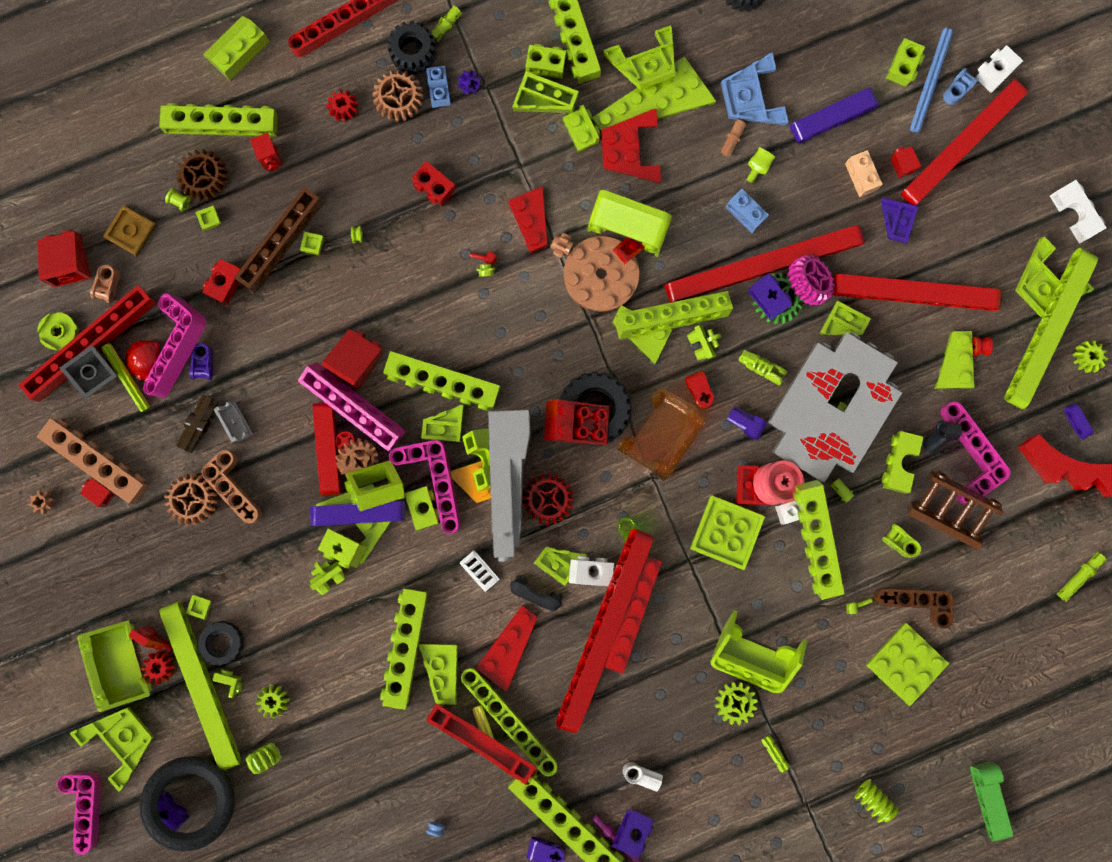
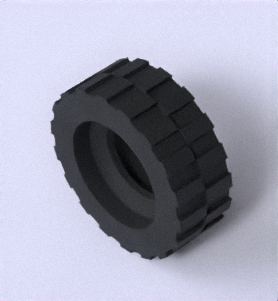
(205, 643)

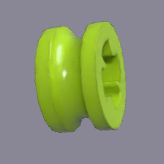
(356, 234)

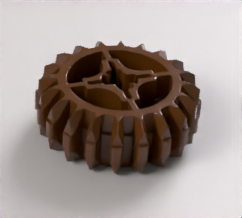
(205, 160)

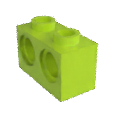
(903, 61)
(544, 66)

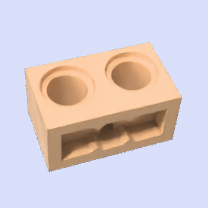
(863, 173)

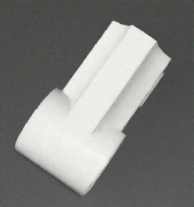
(644, 777)

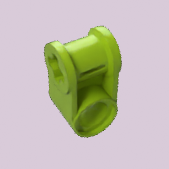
(899, 539)

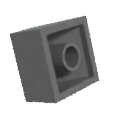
(88, 371)

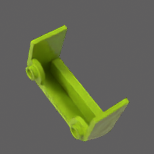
(630, 220)
(754, 662)

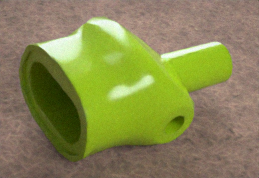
(760, 164)

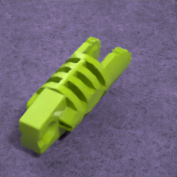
(763, 367)

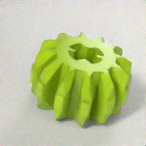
(1083, 356)
(268, 706)
(263, 758)

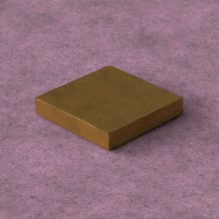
(130, 230)

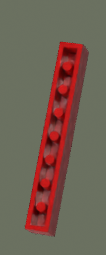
(98, 334)

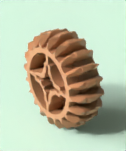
(405, 94)
(191, 491)

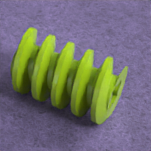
(876, 801)

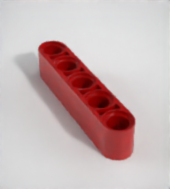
(326, 449)

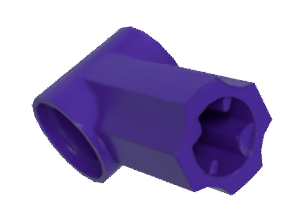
(750, 424)

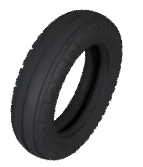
(161, 777)

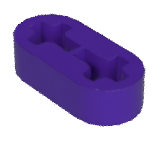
(1078, 421)

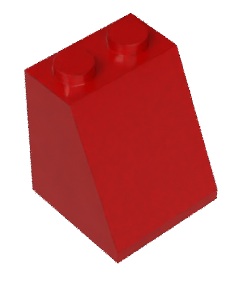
(62, 259)
(353, 358)

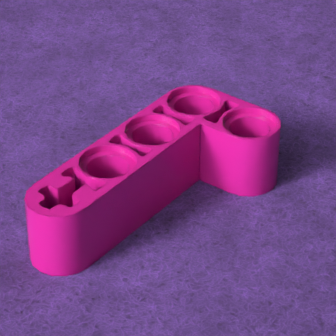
(83, 812)

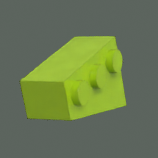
(543, 95)

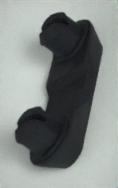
(550, 602)

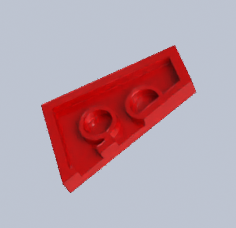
(530, 218)

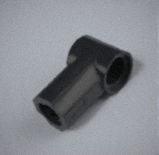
(942, 435)

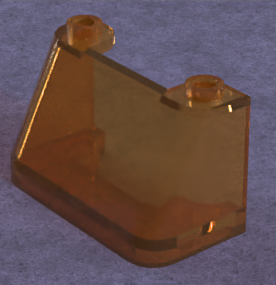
(664, 434)

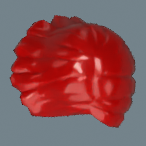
(141, 358)

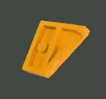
(465, 479)

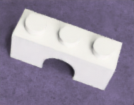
(1074, 197)

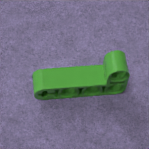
(986, 782)

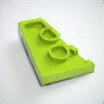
(649, 344)
(957, 366)
(441, 667)

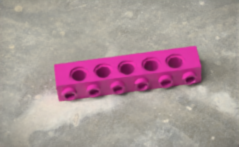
(351, 406)

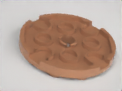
(592, 291)

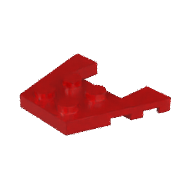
(621, 147)

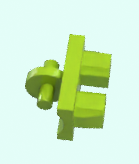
(707, 350)
(324, 574)

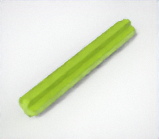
(125, 377)

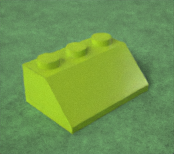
(236, 47)

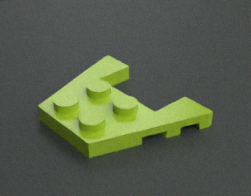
(649, 66)
(1037, 281)
(371, 531)
(124, 736)

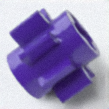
(469, 82)

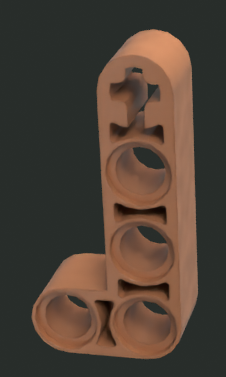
(234, 490)

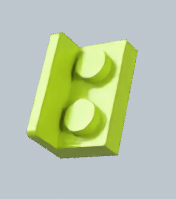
(581, 129)

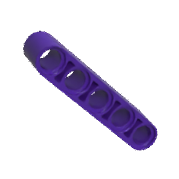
(834, 115)
(350, 514)

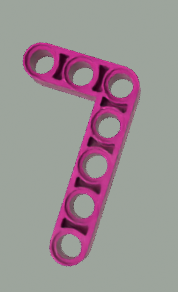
(178, 346)
(977, 453)
(437, 478)

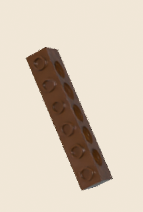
(279, 239)

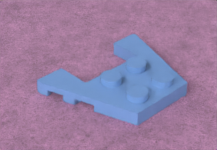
(744, 95)

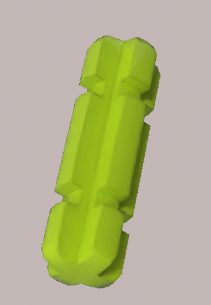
(775, 753)

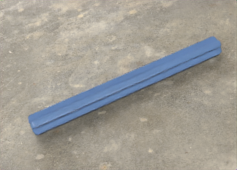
(931, 80)

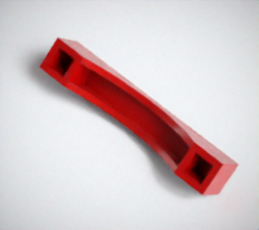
(633, 616)
(482, 744)

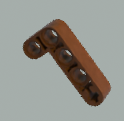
(913, 602)

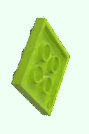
(727, 532)
(907, 664)

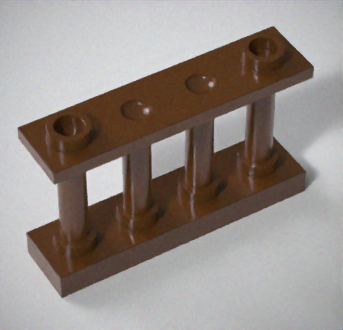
(954, 528)

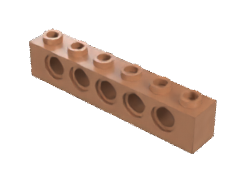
(51, 435)

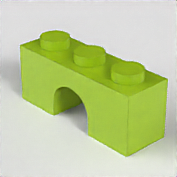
(477, 443)
(896, 477)

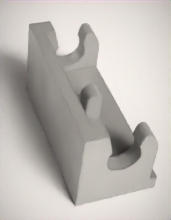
(233, 422)

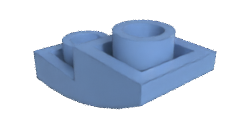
(438, 86)

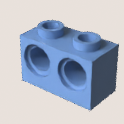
(747, 211)

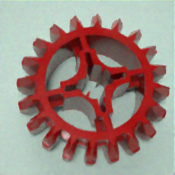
(558, 485)

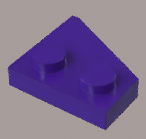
(898, 219)

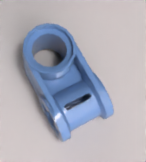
(961, 86)

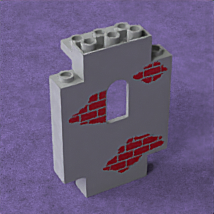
(819, 434)

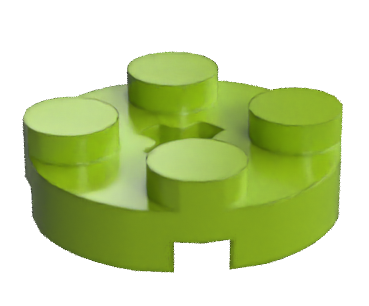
(57, 320)

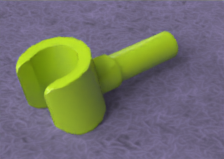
(852, 608)

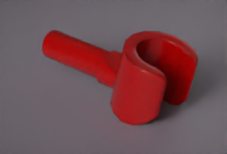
(490, 258)

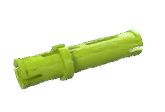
(1086, 571)

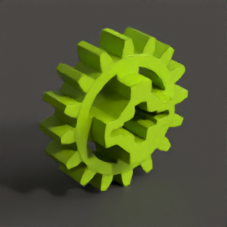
(742, 698)

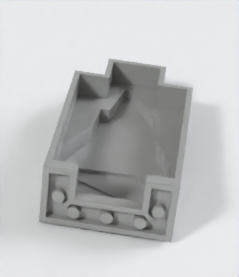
(508, 452)

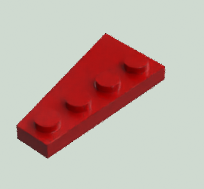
(504, 655)

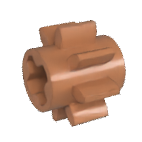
(562, 245)
(35, 502)

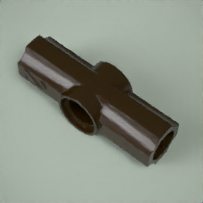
(197, 424)

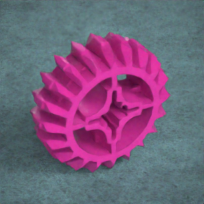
(811, 280)

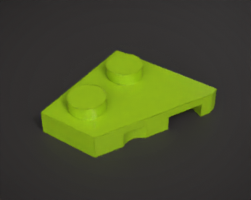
(844, 320)
(444, 426)
(557, 563)

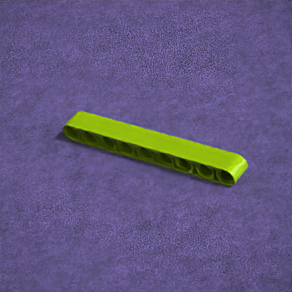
(1051, 328)
(200, 686)

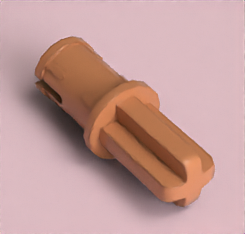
(733, 138)

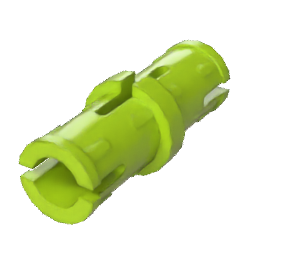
(445, 23)

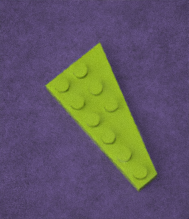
(668, 97)

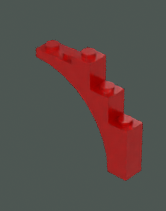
(1054, 466)

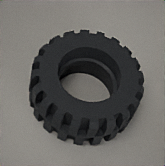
(612, 389)

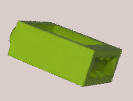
(378, 495)

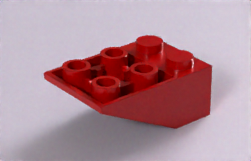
(576, 422)

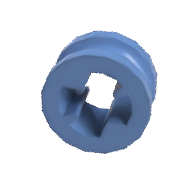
(435, 829)

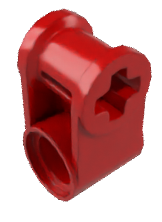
(698, 386)

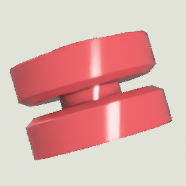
(776, 482)

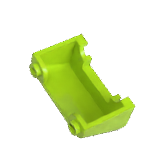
(112, 666)

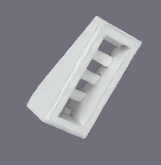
(466, 560)

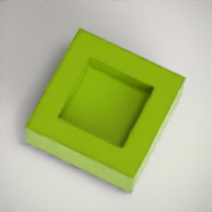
(208, 218)
(311, 243)
(199, 607)

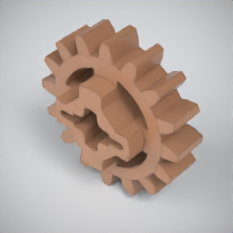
(361, 450)

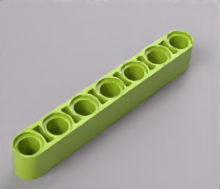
(518, 726)

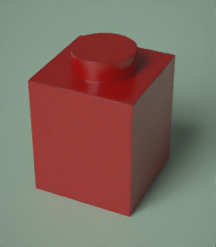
(905, 161)
(96, 493)

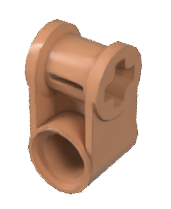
(105, 285)

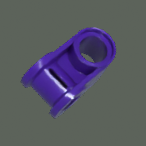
(202, 363)
(543, 850)

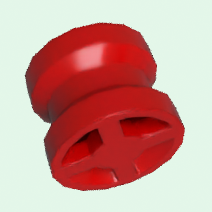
(982, 346)
(344, 437)

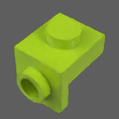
(226, 677)

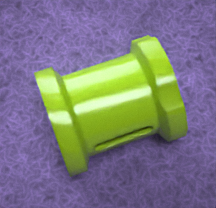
(177, 199)

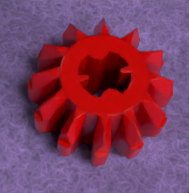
(344, 111)
(165, 670)

